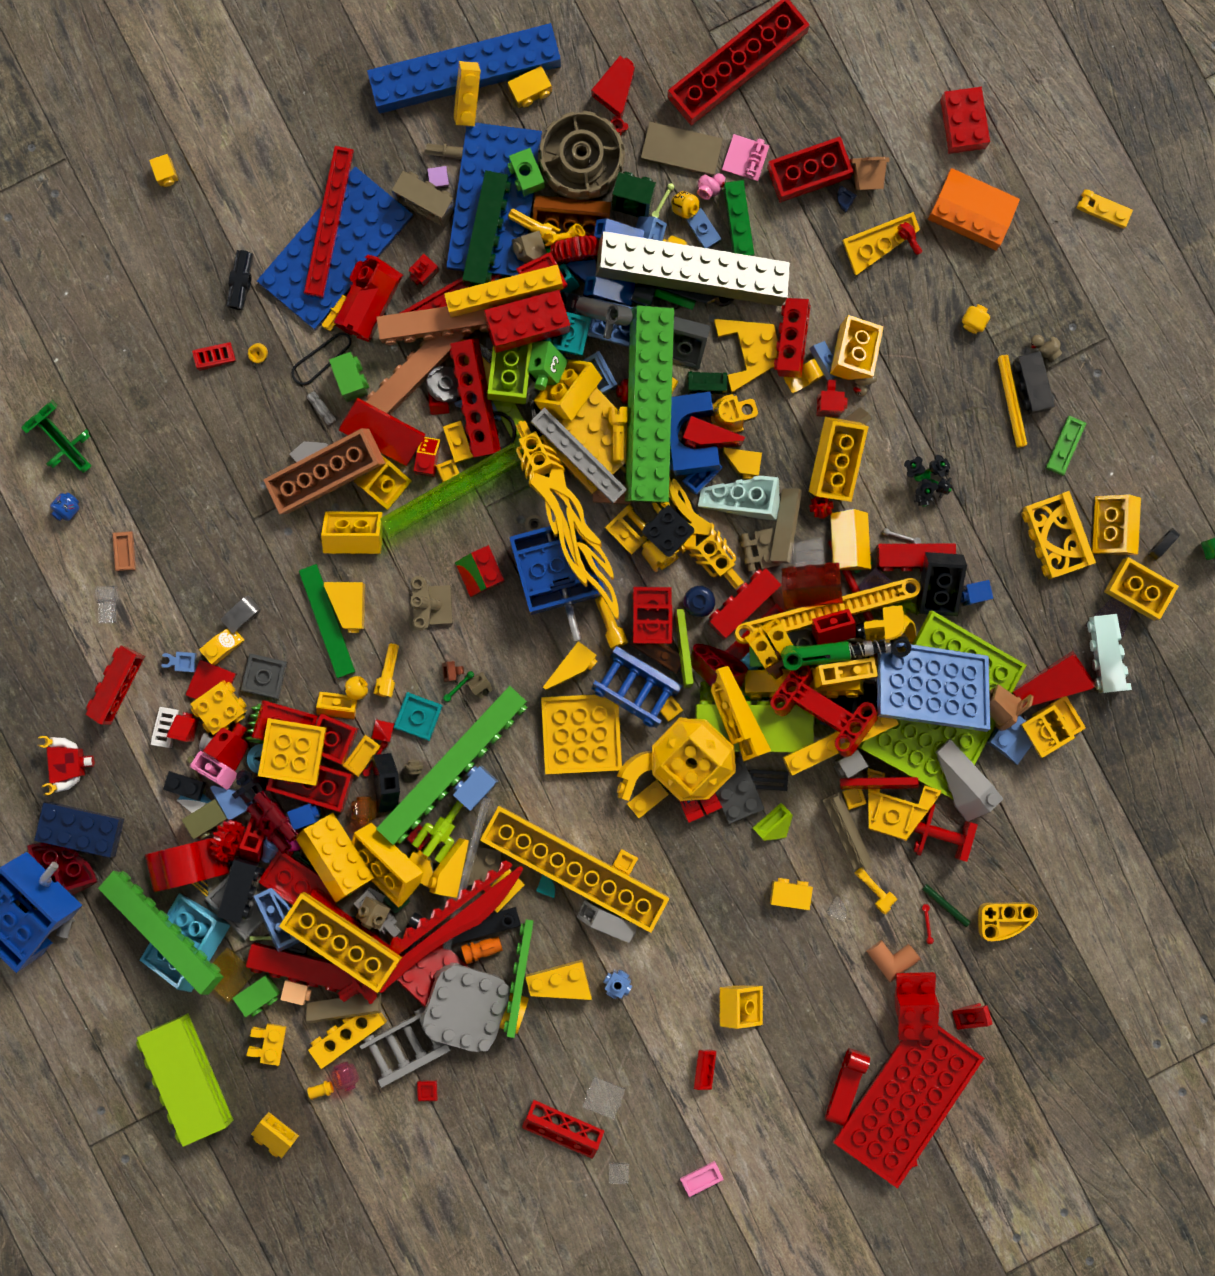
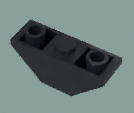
(386, 782)

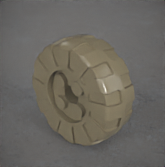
(575, 175)

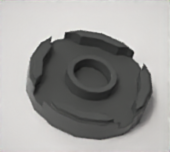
(443, 384)

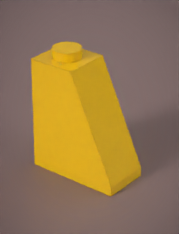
(348, 603)

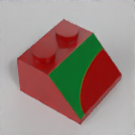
(479, 571)

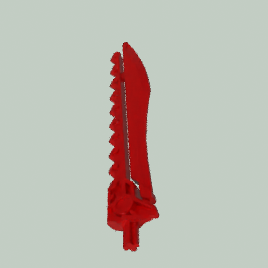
(461, 922)

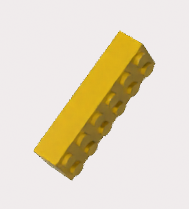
(340, 942)

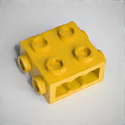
(219, 707)

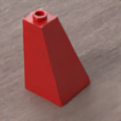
(1056, 681)

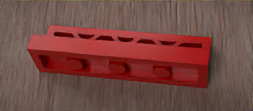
(564, 1136)

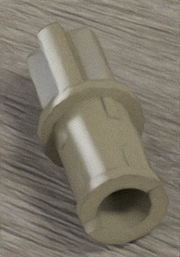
(444, 151)

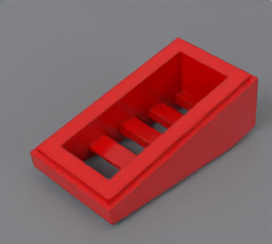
(211, 349)

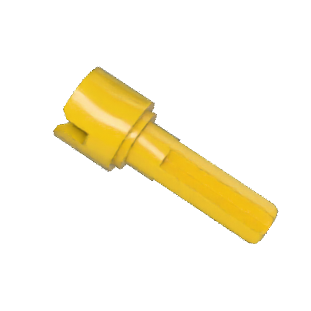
(531, 224)
(618, 422)
(614, 634)
(385, 685)

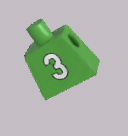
(546, 364)

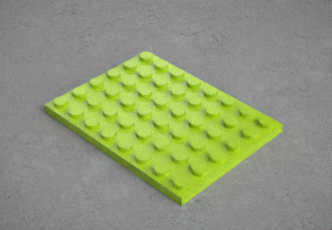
(913, 744)

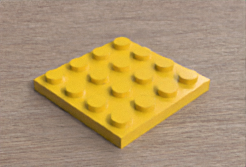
(595, 433)
(580, 734)

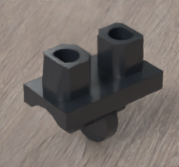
(244, 779)

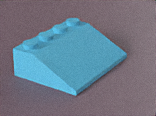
(198, 925)

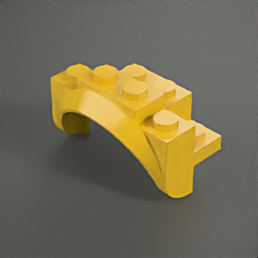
(892, 627)

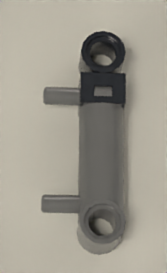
(597, 310)

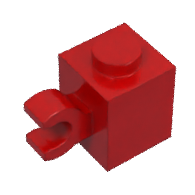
(423, 270)

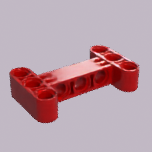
(824, 710)

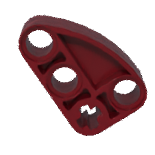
(708, 659)

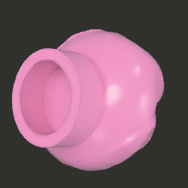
(710, 186)

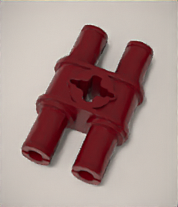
(272, 822)

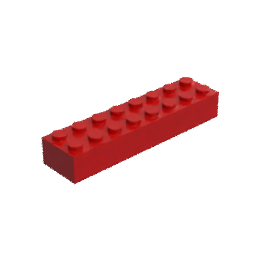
(738, 61)

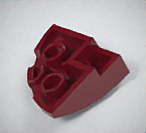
(73, 871)

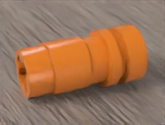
(481, 949)

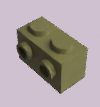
(204, 820)

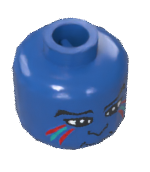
(64, 507)

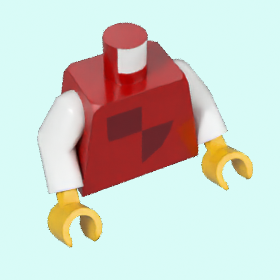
(65, 763)

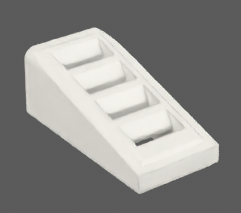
(156, 733)

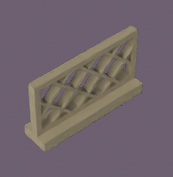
(847, 831)

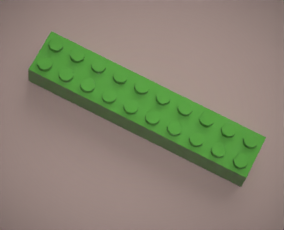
(649, 404)
(452, 765)

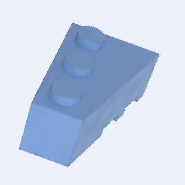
(273, 911)

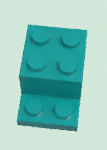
(575, 340)

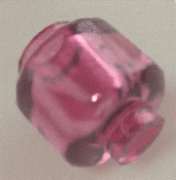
(345, 1076)

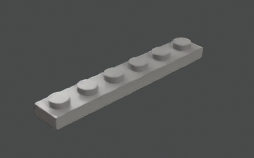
(578, 455)

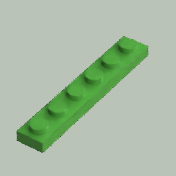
(517, 987)

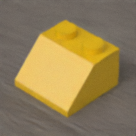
(384, 483)
(741, 1006)
(274, 1135)

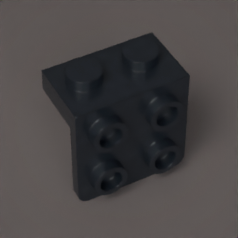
(668, 531)

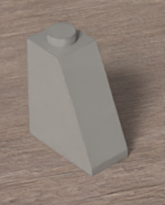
(606, 921)

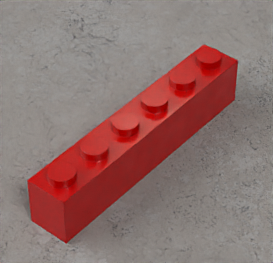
(297, 967)

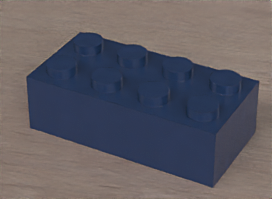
(79, 829)

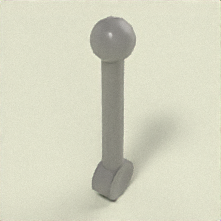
(886, 532)

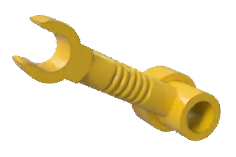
(574, 231)
(885, 900)

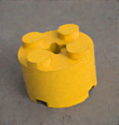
(657, 558)

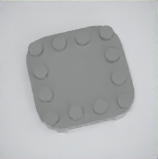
(465, 1007)

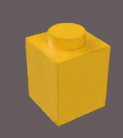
(164, 170)

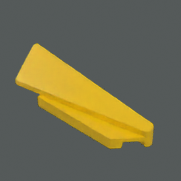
(737, 716)

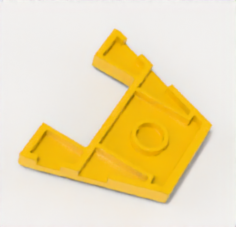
(757, 345)
(894, 815)

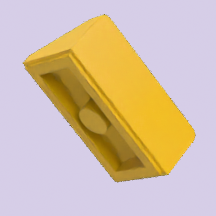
(336, 705)

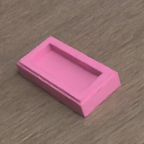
(701, 1179)

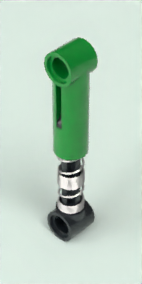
(841, 652)

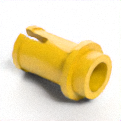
(320, 1090)

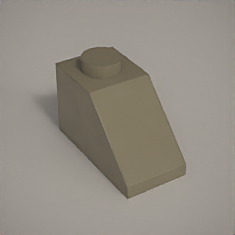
(529, 247)

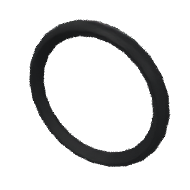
(512, 424)

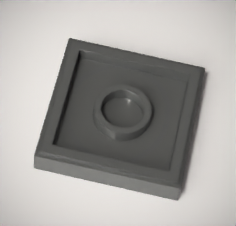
(264, 676)

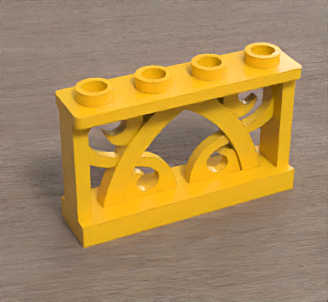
(1068, 510)

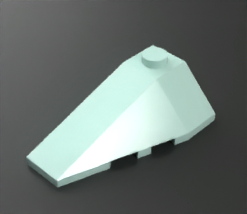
(749, 497)

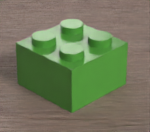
(348, 376)

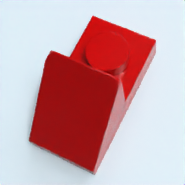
(972, 1016)

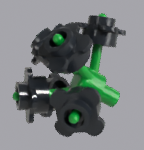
(927, 485)

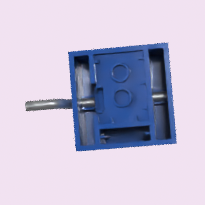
(548, 577)
(22, 926)

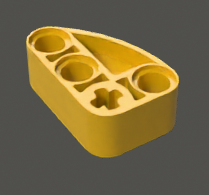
(1004, 926)

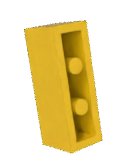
(466, 93)

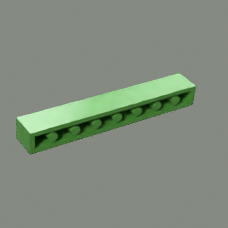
(161, 932)

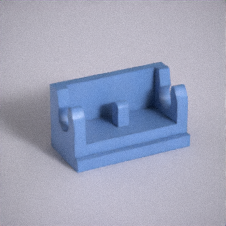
(608, 382)

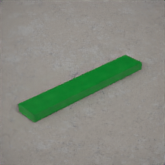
(327, 621)

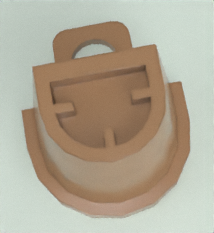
(869, 172)
(1006, 707)

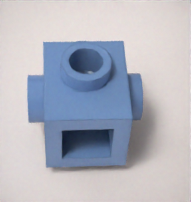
(611, 979)

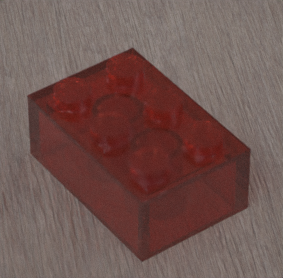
(812, 585)

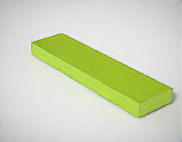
(683, 648)

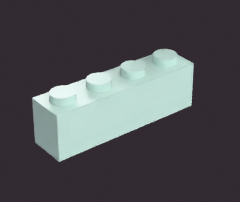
(1107, 654)

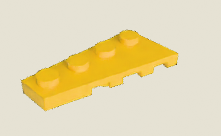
(876, 242)

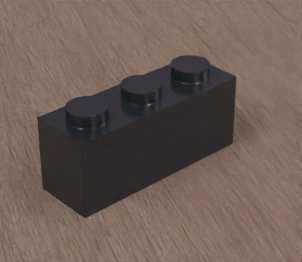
(1033, 383)

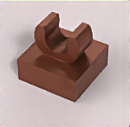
(451, 671)

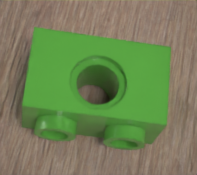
(525, 161)

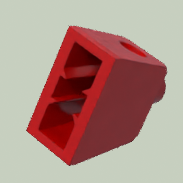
(228, 746)

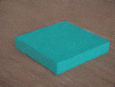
(418, 716)

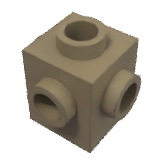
(372, 913)

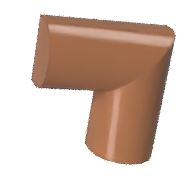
(892, 964)

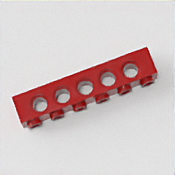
(482, 405)

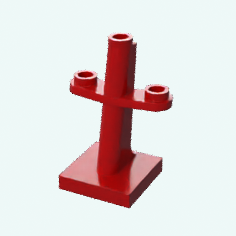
(963, 840)

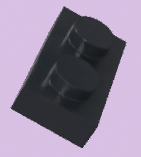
(184, 786)

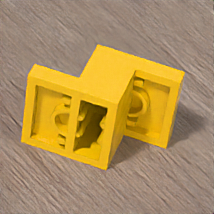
(1053, 726)

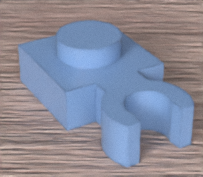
(183, 661)

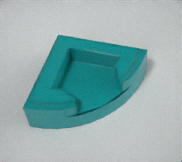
(546, 886)

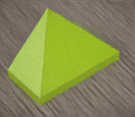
(775, 824)

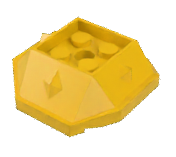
(698, 741)

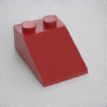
(703, 435)

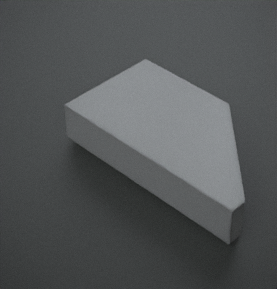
(306, 449)

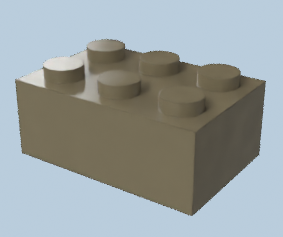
(424, 198)

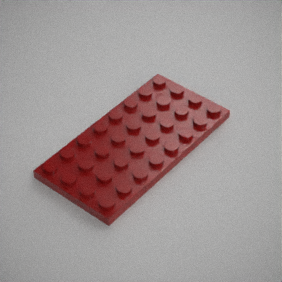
(907, 1104)

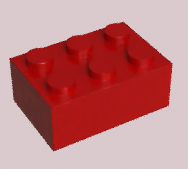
(965, 120)

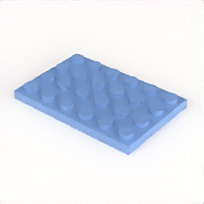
(935, 687)

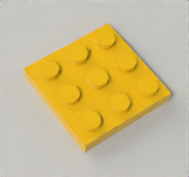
(292, 751)

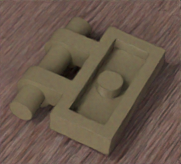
(764, 544)

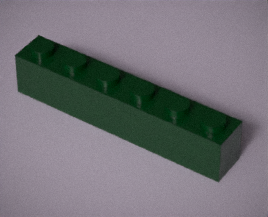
(485, 229)

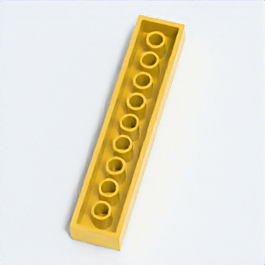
(575, 868)

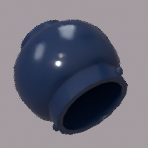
(699, 601)

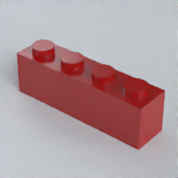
(908, 555)

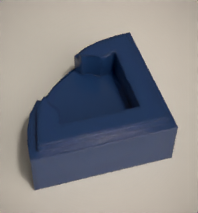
(845, 198)

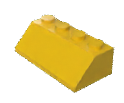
(390, 867)

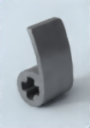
(244, 610)

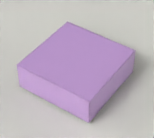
(438, 176)

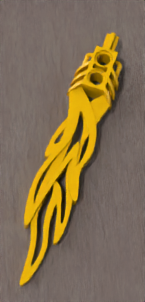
(556, 483)
(703, 528)

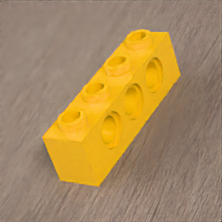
(324, 1056)

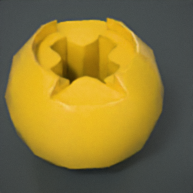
(356, 688)

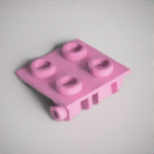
(746, 157)

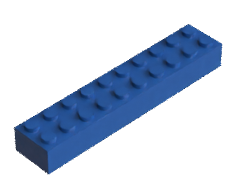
(437, 73)

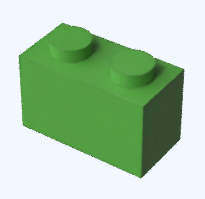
(257, 995)

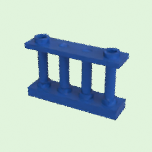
(652, 677)

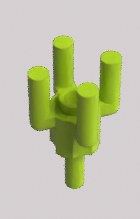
(439, 832)

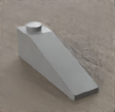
(969, 787)

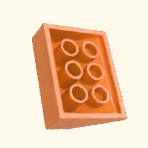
(974, 209)

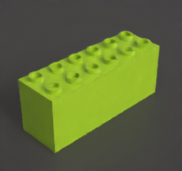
(781, 732)
(184, 1080)

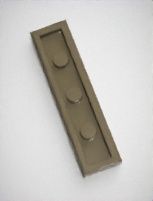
(786, 525)
(337, 1009)

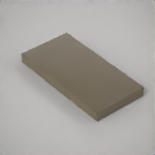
(681, 149)

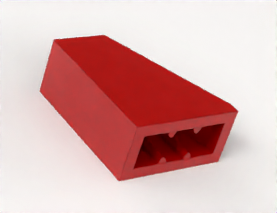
(614, 86)

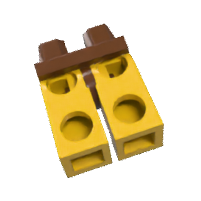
(769, 654)

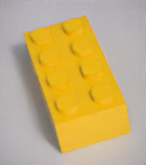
(838, 459)
(334, 857)

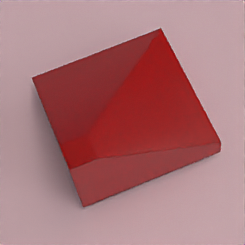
(383, 730)

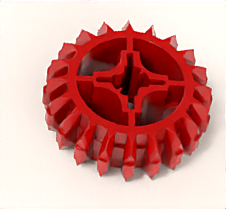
(575, 249)

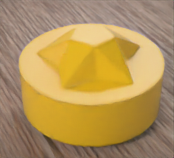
(257, 353)

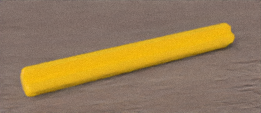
(1012, 401)

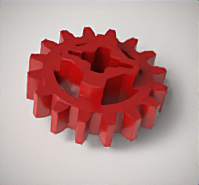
(227, 840)

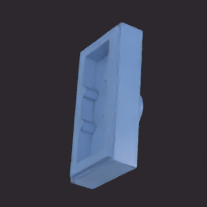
(703, 229)
(823, 358)

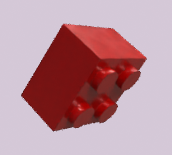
(338, 738)

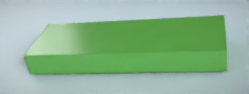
(1065, 445)

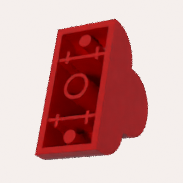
(184, 865)

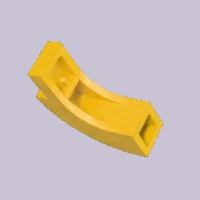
(631, 771)

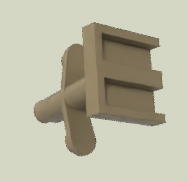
(430, 604)

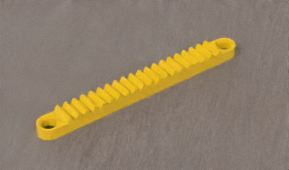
(855, 602)

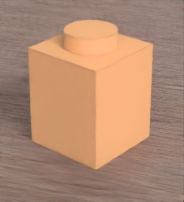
(296, 992)

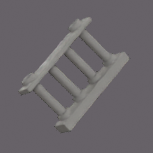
(405, 1066)

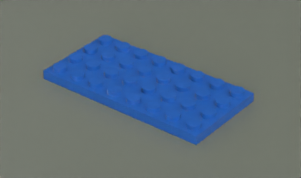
(489, 149)
(366, 227)

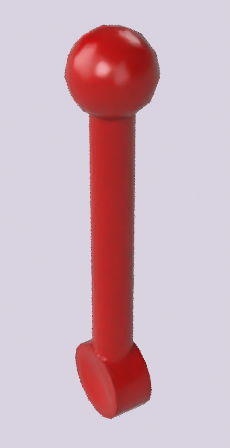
(366, 772)
(925, 907)

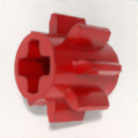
(821, 507)

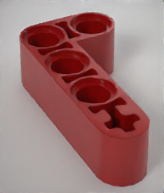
(846, 1086)

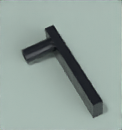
(493, 923)

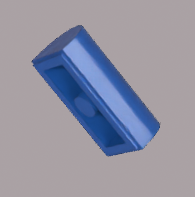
(698, 481)

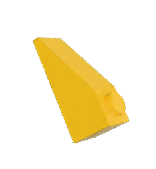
(844, 672)
(448, 873)

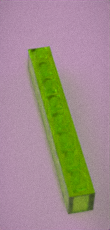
(451, 490)

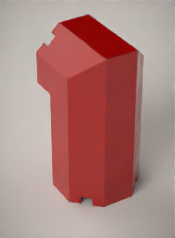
(368, 298)

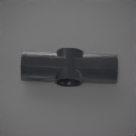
(240, 280)

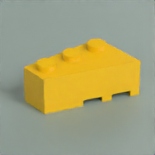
(560, 982)

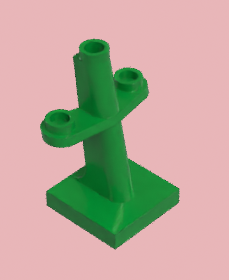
(42, 420)

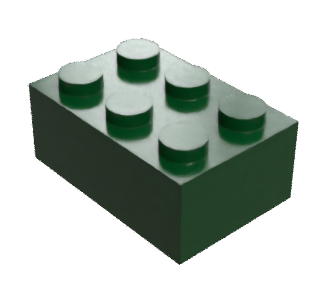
(633, 195)

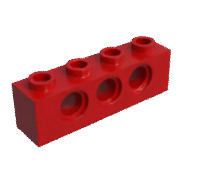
(792, 366)

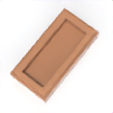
(124, 551)

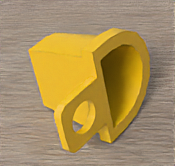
(729, 413)

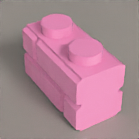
(213, 770)

